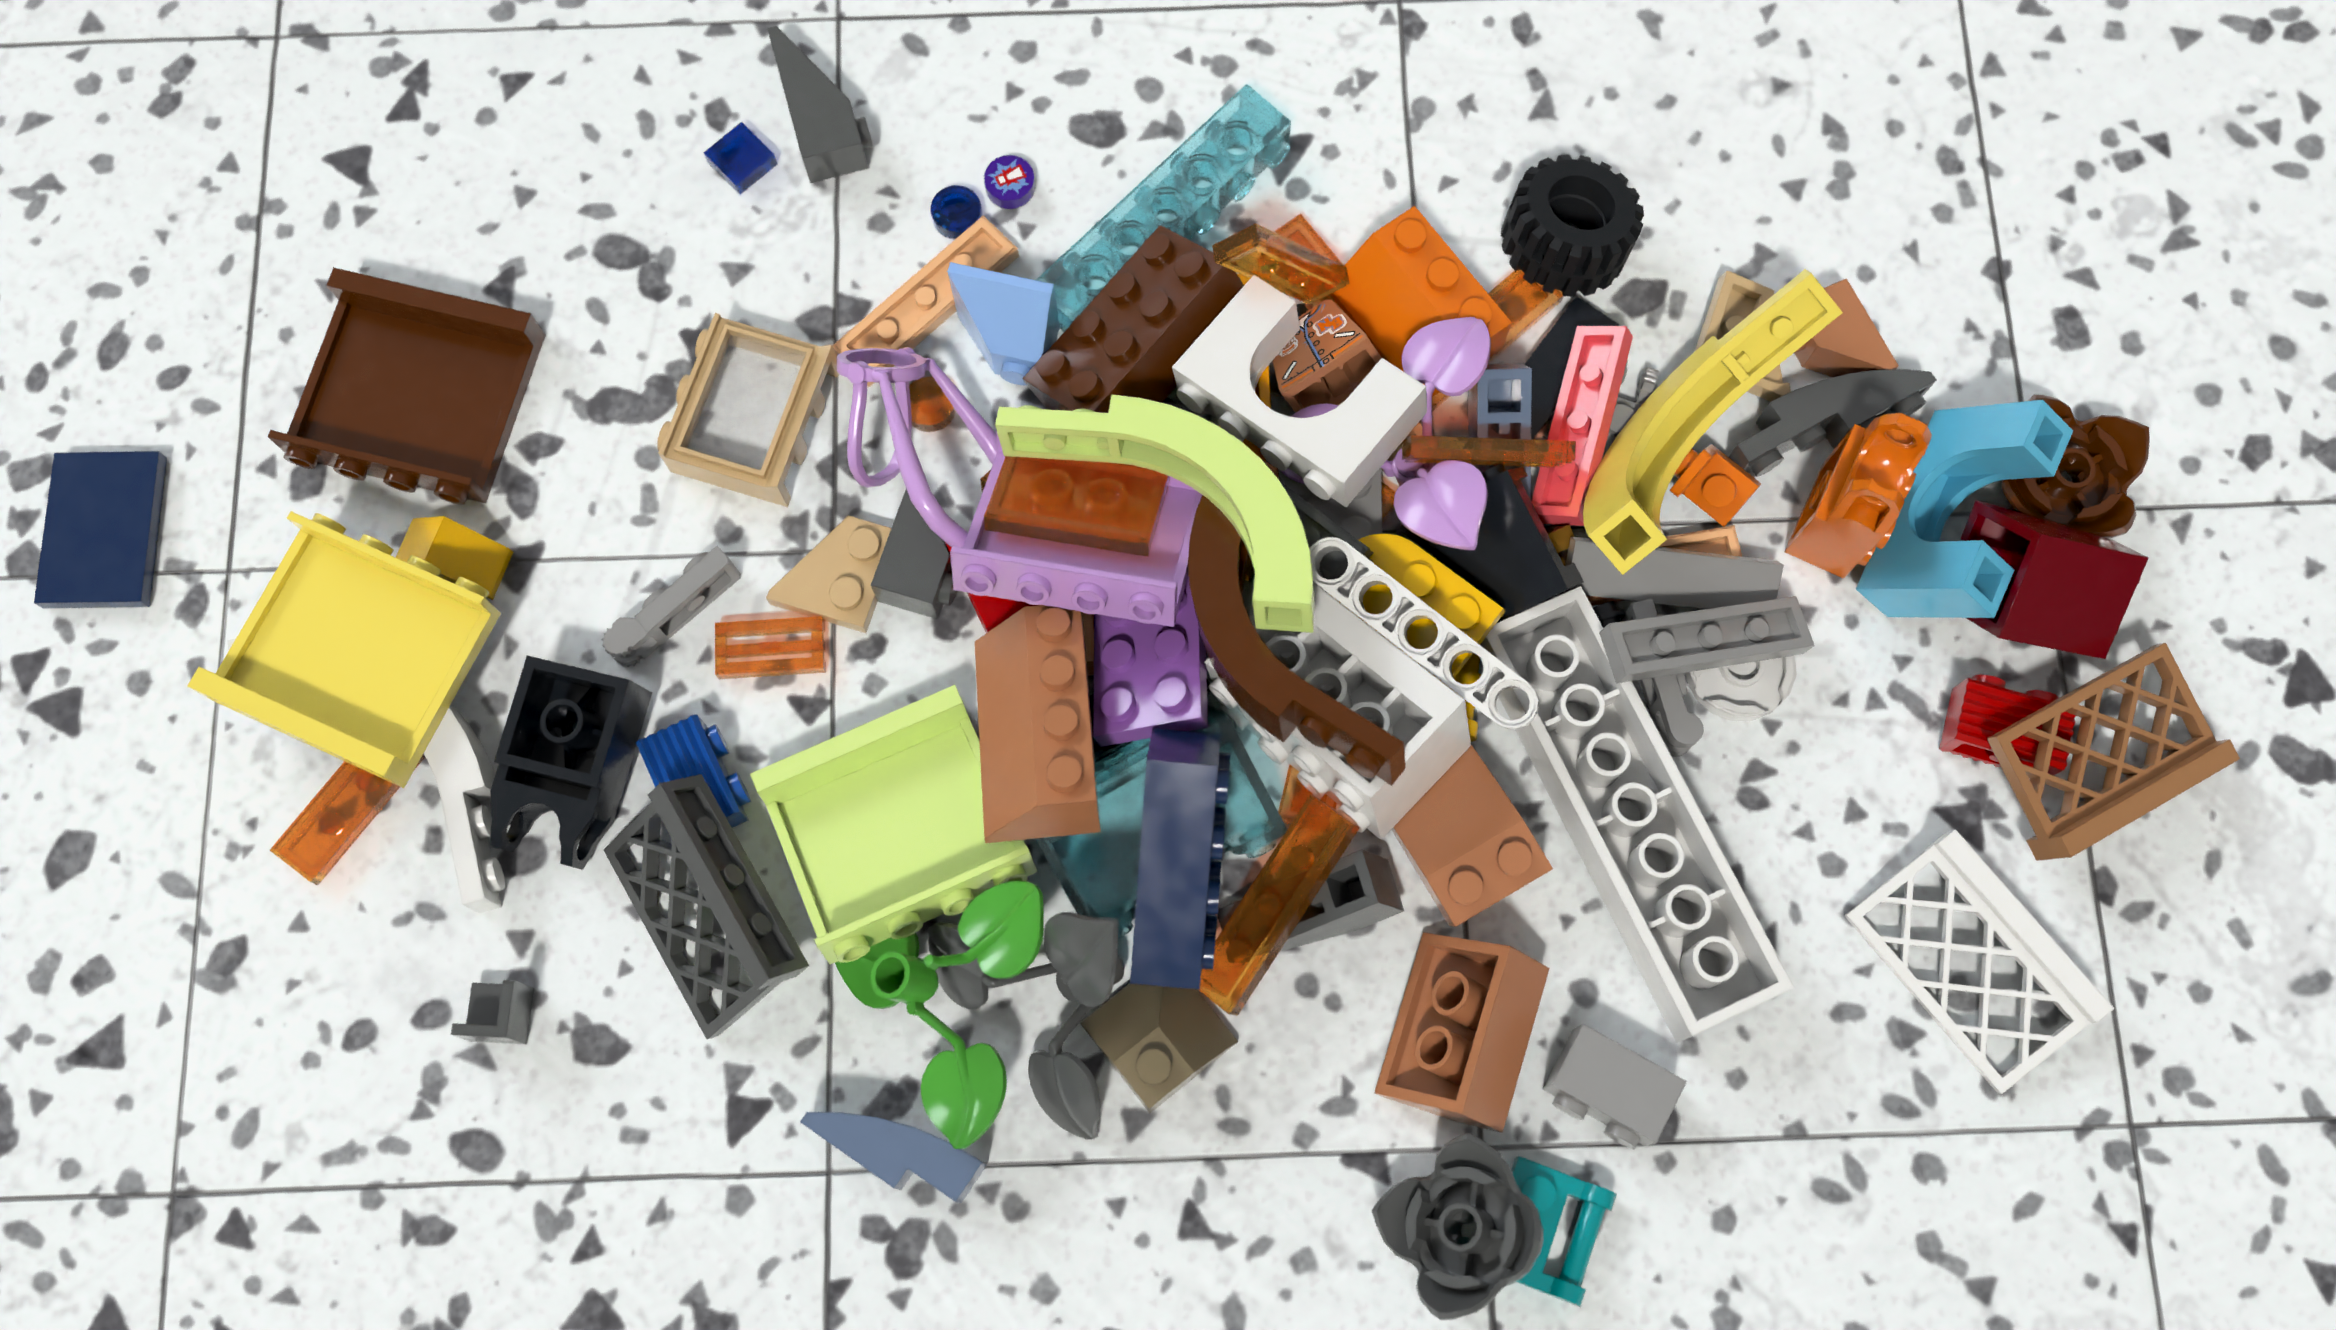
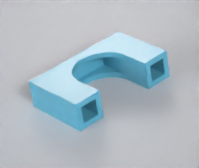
(1966, 451)

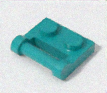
(1549, 1193)

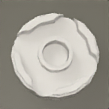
(1744, 689)

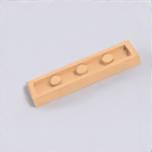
(927, 296)

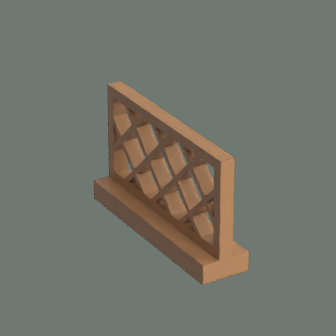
(2120, 799)

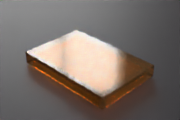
(1078, 503)

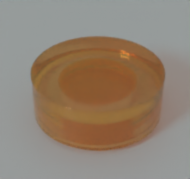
(929, 405)

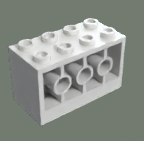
(1378, 683)

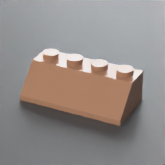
(1036, 727)

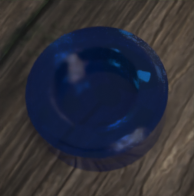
(955, 210)

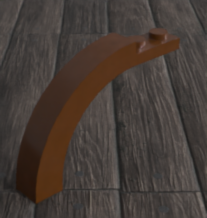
(1251, 671)

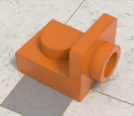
(1714, 483)

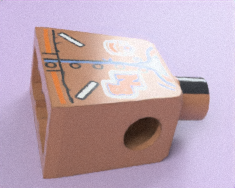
(1323, 357)

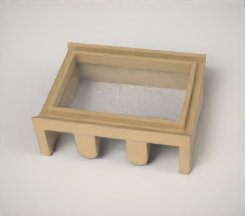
(746, 409)

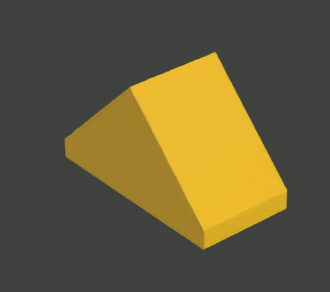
(456, 551)

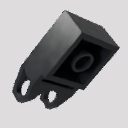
(563, 771)

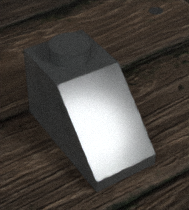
(914, 566)

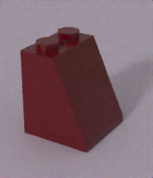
(2064, 585)

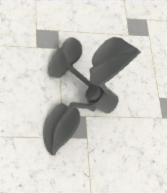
(1087, 967)

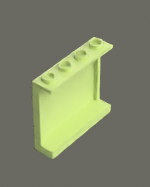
(888, 826)

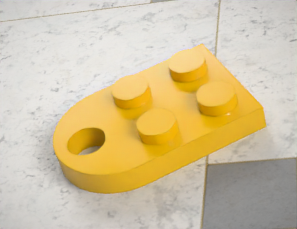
(1434, 585)

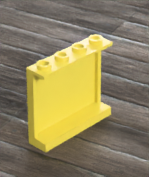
(353, 650)

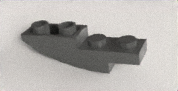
(1829, 411)

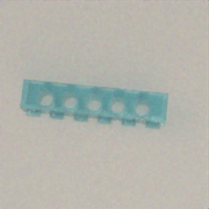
(1242, 123)

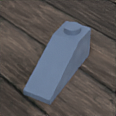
(1502, 407)

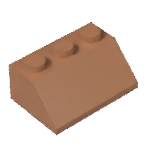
(1463, 1030)

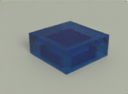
(740, 158)

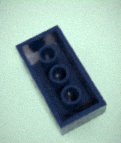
(1175, 875)

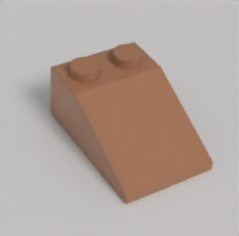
(1469, 841)

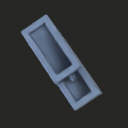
(898, 1151)

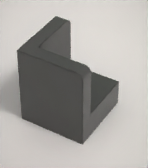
(497, 1013)

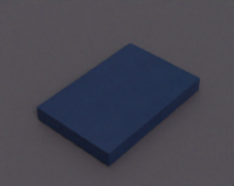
(101, 530)

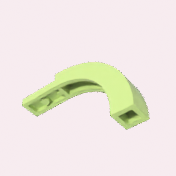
(1200, 456)

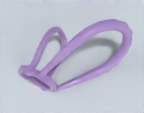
(908, 367)

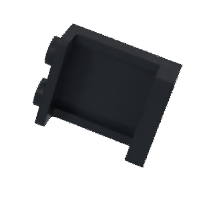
(1513, 553)

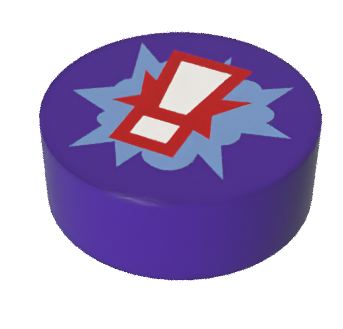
(1009, 182)

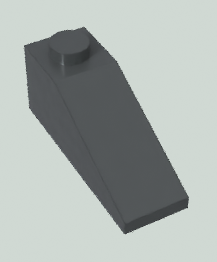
(820, 113)
(1351, 898)

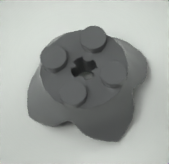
(1424, 1222)

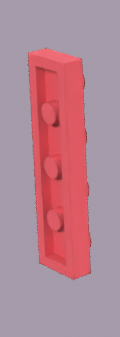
(1582, 416)

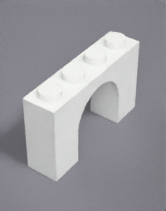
(1329, 451)

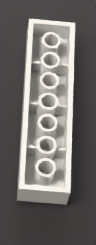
(1635, 821)

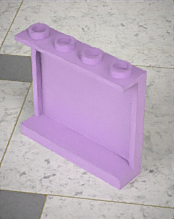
(1078, 575)

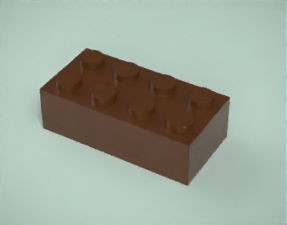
(1135, 327)

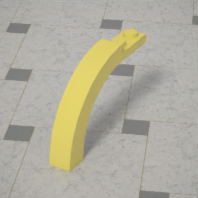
(1634, 474)

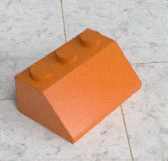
(1409, 280)

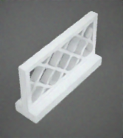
(2015, 930)

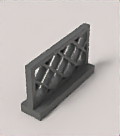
(726, 890)

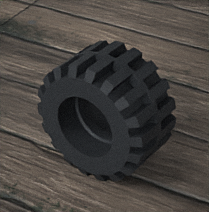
(1577, 195)

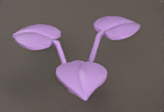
(1449, 497)

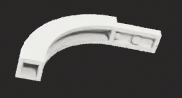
(464, 782)

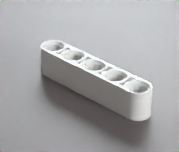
(1397, 619)

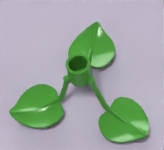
(1004, 933)

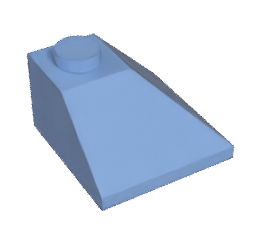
(1006, 317)

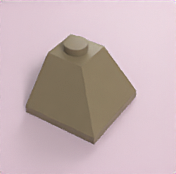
(1158, 1038)

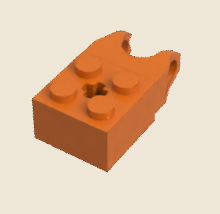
(1859, 494)

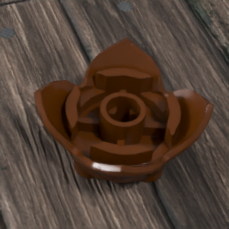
(2102, 462)

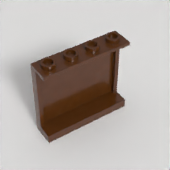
(413, 388)

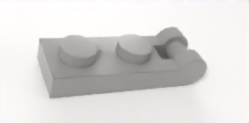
(1665, 698)

